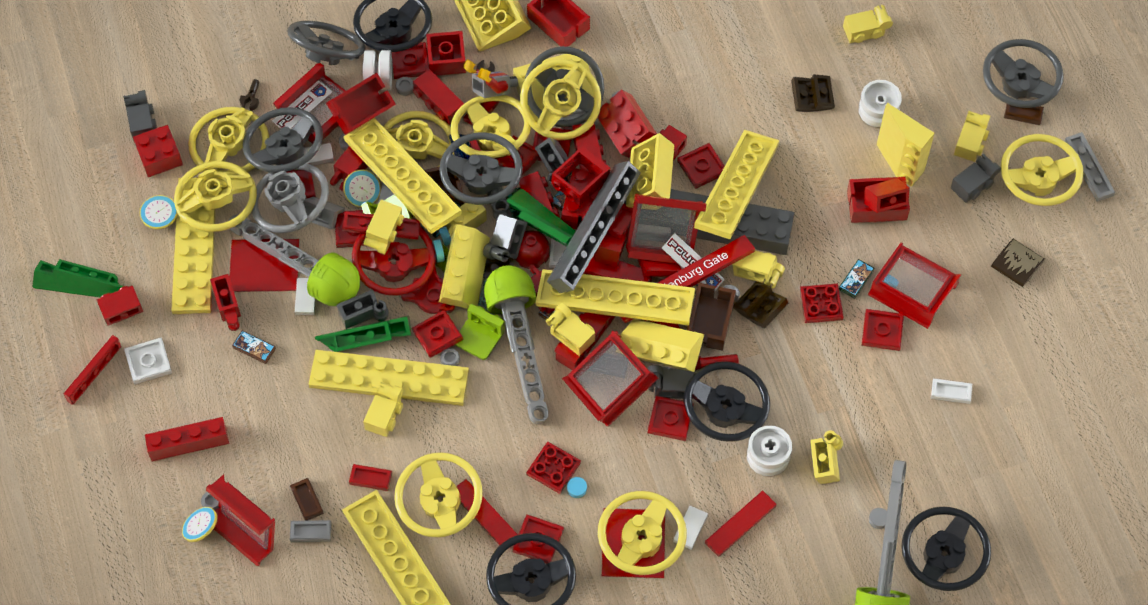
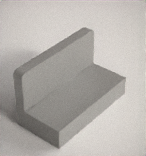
(328, 216)

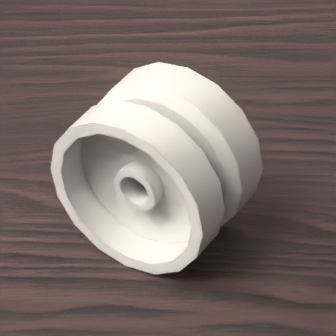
(382, 67)
(874, 98)
(769, 450)

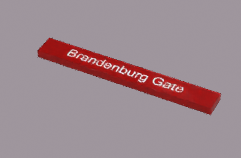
(709, 265)

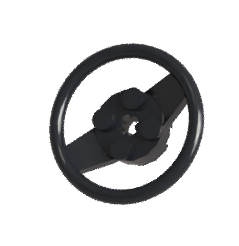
(394, 26)
(714, 399)
(950, 541)
(544, 574)

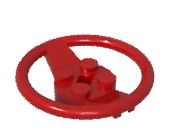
(406, 261)

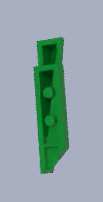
(540, 217)
(74, 279)
(366, 334)

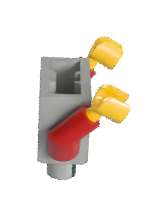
(489, 83)

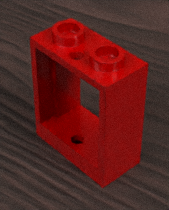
(590, 162)

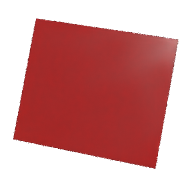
(259, 271)
(613, 535)

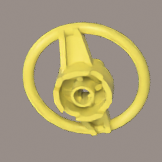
(555, 109)
(489, 123)
(220, 141)
(426, 141)
(1050, 171)
(202, 195)
(434, 486)
(646, 524)

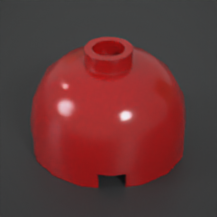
(533, 249)

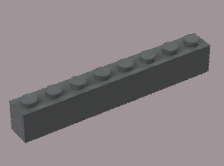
(593, 227)

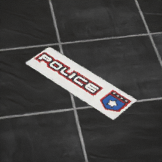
(306, 101)
(685, 256)

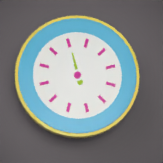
(361, 187)
(158, 212)
(199, 524)

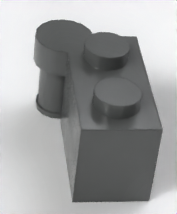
(139, 113)
(552, 156)
(975, 178)
(505, 239)
(362, 309)
(670, 382)

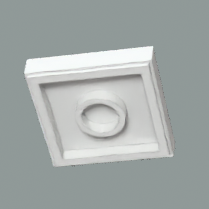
(148, 360)

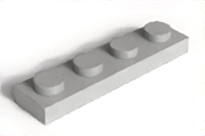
(1092, 169)

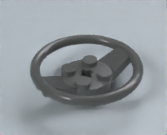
(323, 47)
(550, 75)
(1021, 77)
(285, 145)
(469, 170)

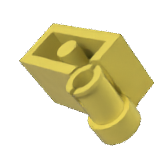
(867, 25)
(972, 135)
(471, 216)
(383, 226)
(759, 267)
(570, 329)
(383, 409)
(825, 457)

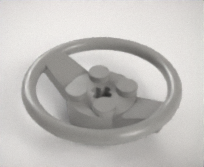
(287, 194)

